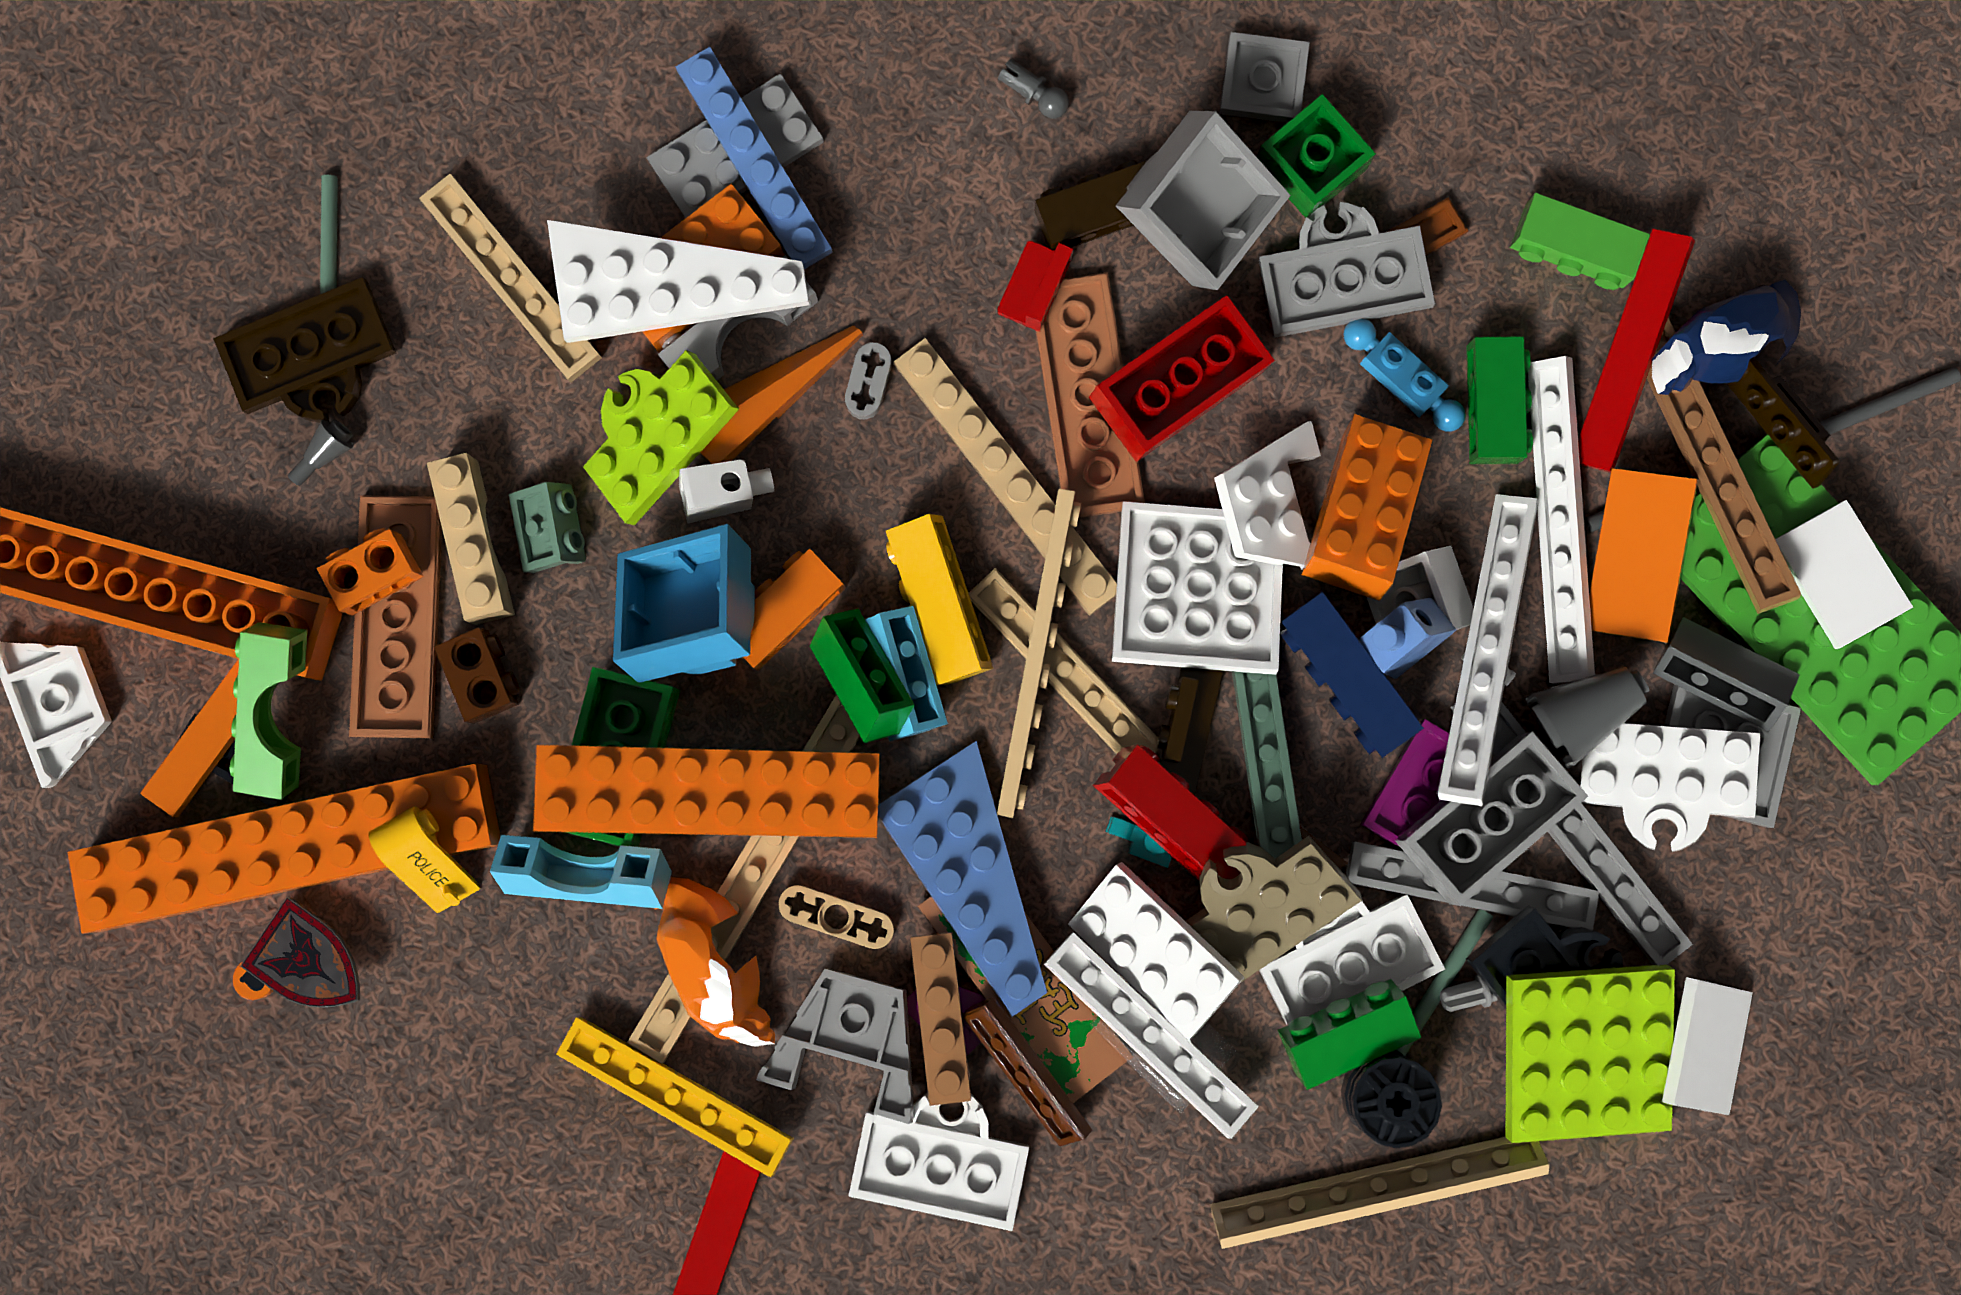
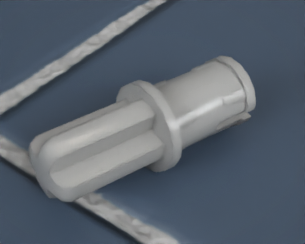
(1467, 995)

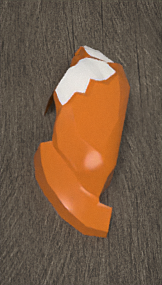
(705, 983)

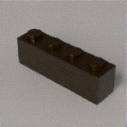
(1085, 209)

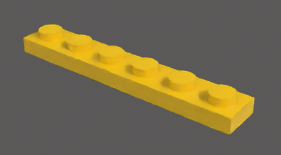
(675, 1096)

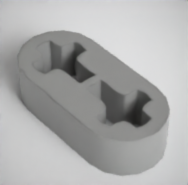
(859, 378)

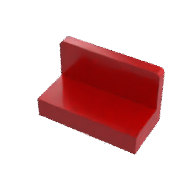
(1035, 284)

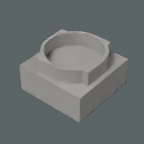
(1203, 199)

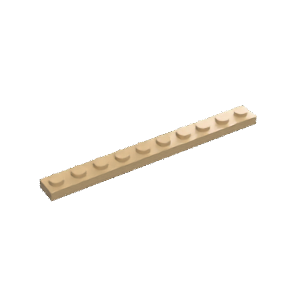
(744, 890)

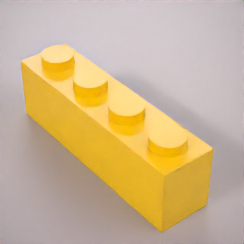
(940, 598)

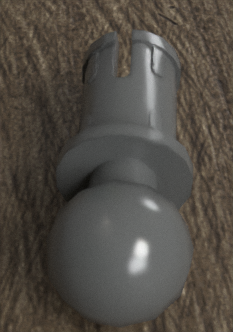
(1051, 101)

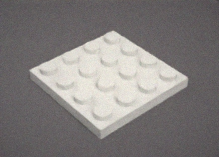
(1189, 596)

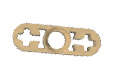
(811, 898)

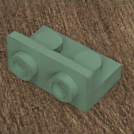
(547, 526)

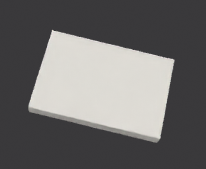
(1842, 575)
(1707, 1046)

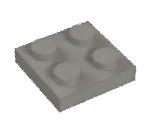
(1264, 77)

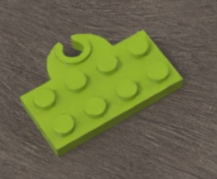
(656, 432)

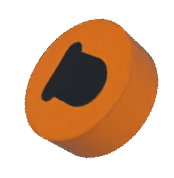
(249, 986)

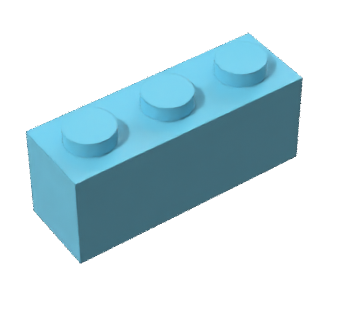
(905, 649)

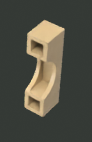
(463, 519)

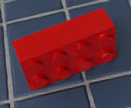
(1181, 378)

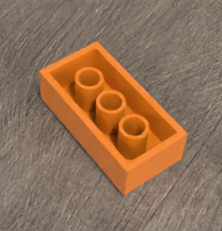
(722, 223)
(1367, 507)

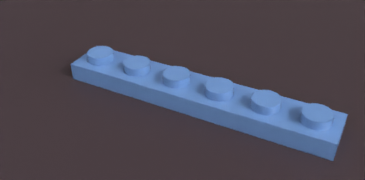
(753, 158)

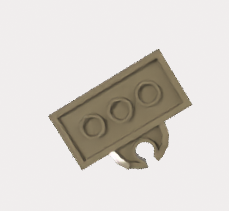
(1269, 902)

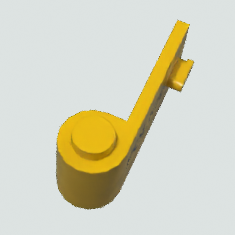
(413, 854)

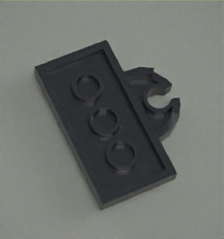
(1532, 947)

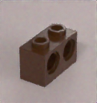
(468, 680)

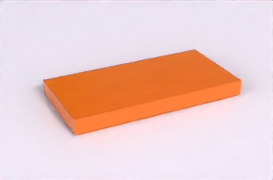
(1641, 554)

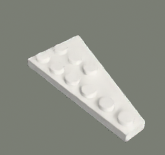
(644, 283)

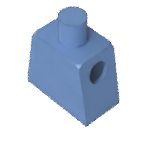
(1403, 638)

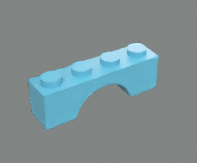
(539, 870)

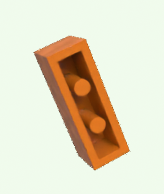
(790, 604)

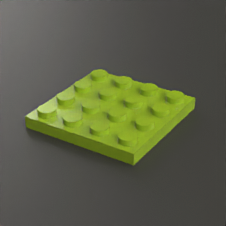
(1588, 1052)

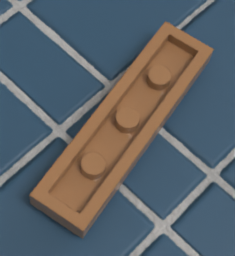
(940, 1018)

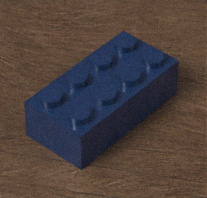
(1352, 675)

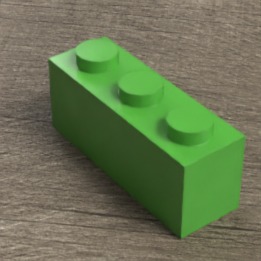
(1579, 242)

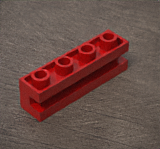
(1169, 811)

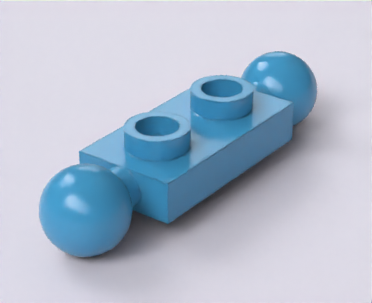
(1404, 375)

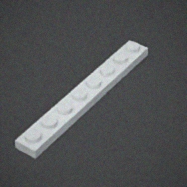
(1561, 520)
(1488, 650)

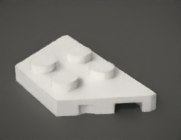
(53, 704)

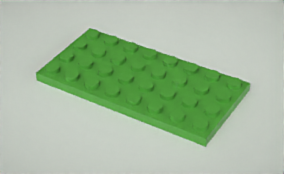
(1869, 697)

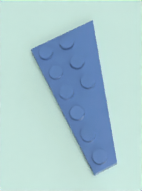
(960, 855)

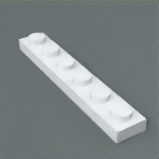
(1151, 1035)

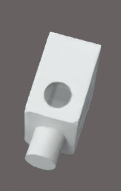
(704, 491)

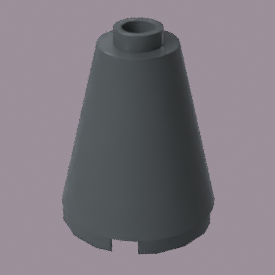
(1587, 710)

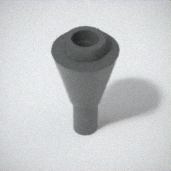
(327, 444)

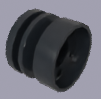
(1371, 1084)

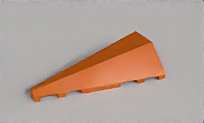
(774, 392)

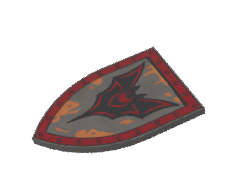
(304, 959)

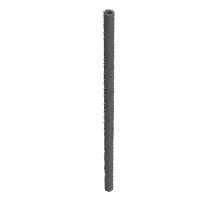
(1857, 414)

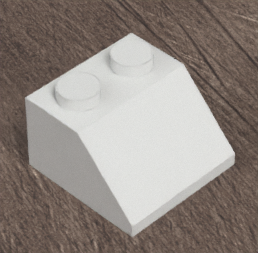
(1424, 576)

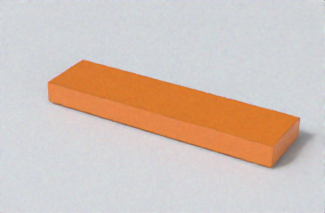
(195, 751)

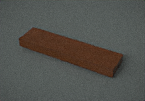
(1027, 1072)

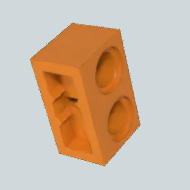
(372, 581)

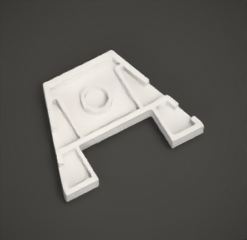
(1262, 501)

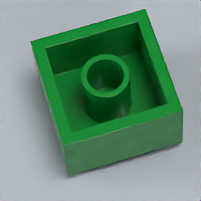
(1315, 155)

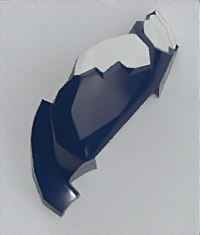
(1725, 335)

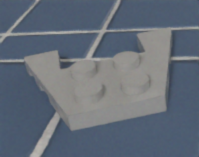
(856, 1023)

